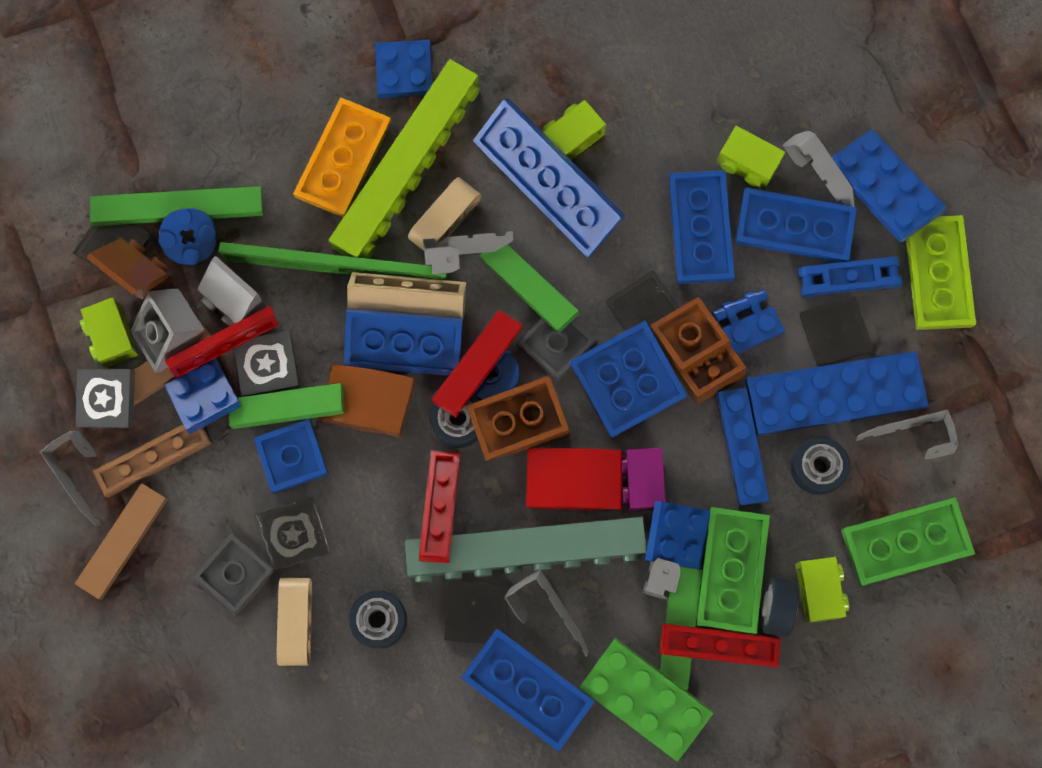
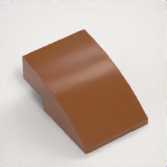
(698, 350)
(372, 400)

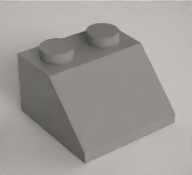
(228, 293)
(165, 327)

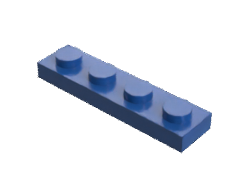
(742, 447)

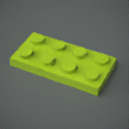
(941, 275)

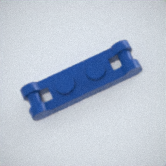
(850, 276)

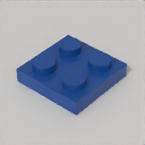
(403, 68)
(202, 396)
(291, 456)
(677, 534)

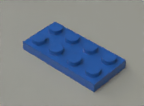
(888, 186)
(795, 225)
(701, 227)
(402, 341)
(527, 689)

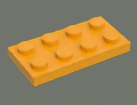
(342, 157)

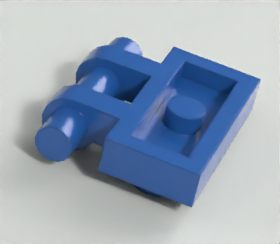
(752, 330)

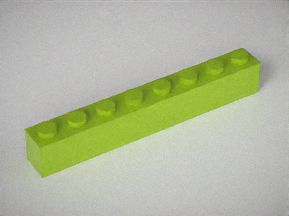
(405, 161)

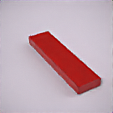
(222, 342)
(477, 363)
(439, 507)
(720, 645)

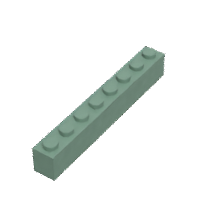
(533, 548)

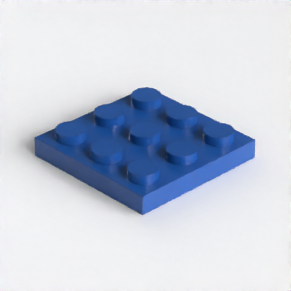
(627, 379)

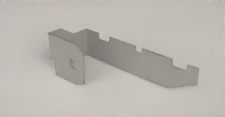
(812, 148)
(445, 254)
(79, 441)
(943, 449)
(663, 576)
(516, 604)

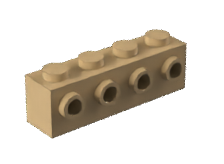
(406, 295)

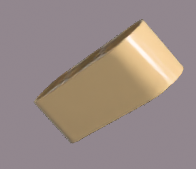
(445, 213)
(294, 622)

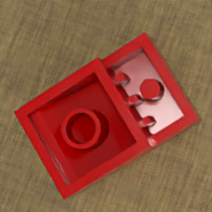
(574, 479)

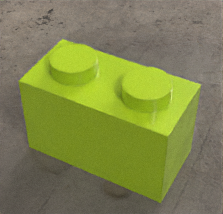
(576, 129)
(750, 158)
(108, 333)
(821, 589)

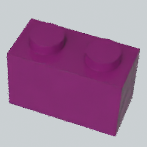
(643, 479)

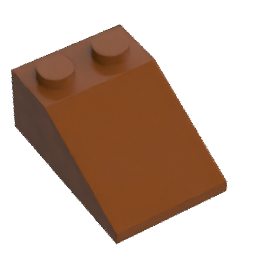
(130, 267)
(518, 419)

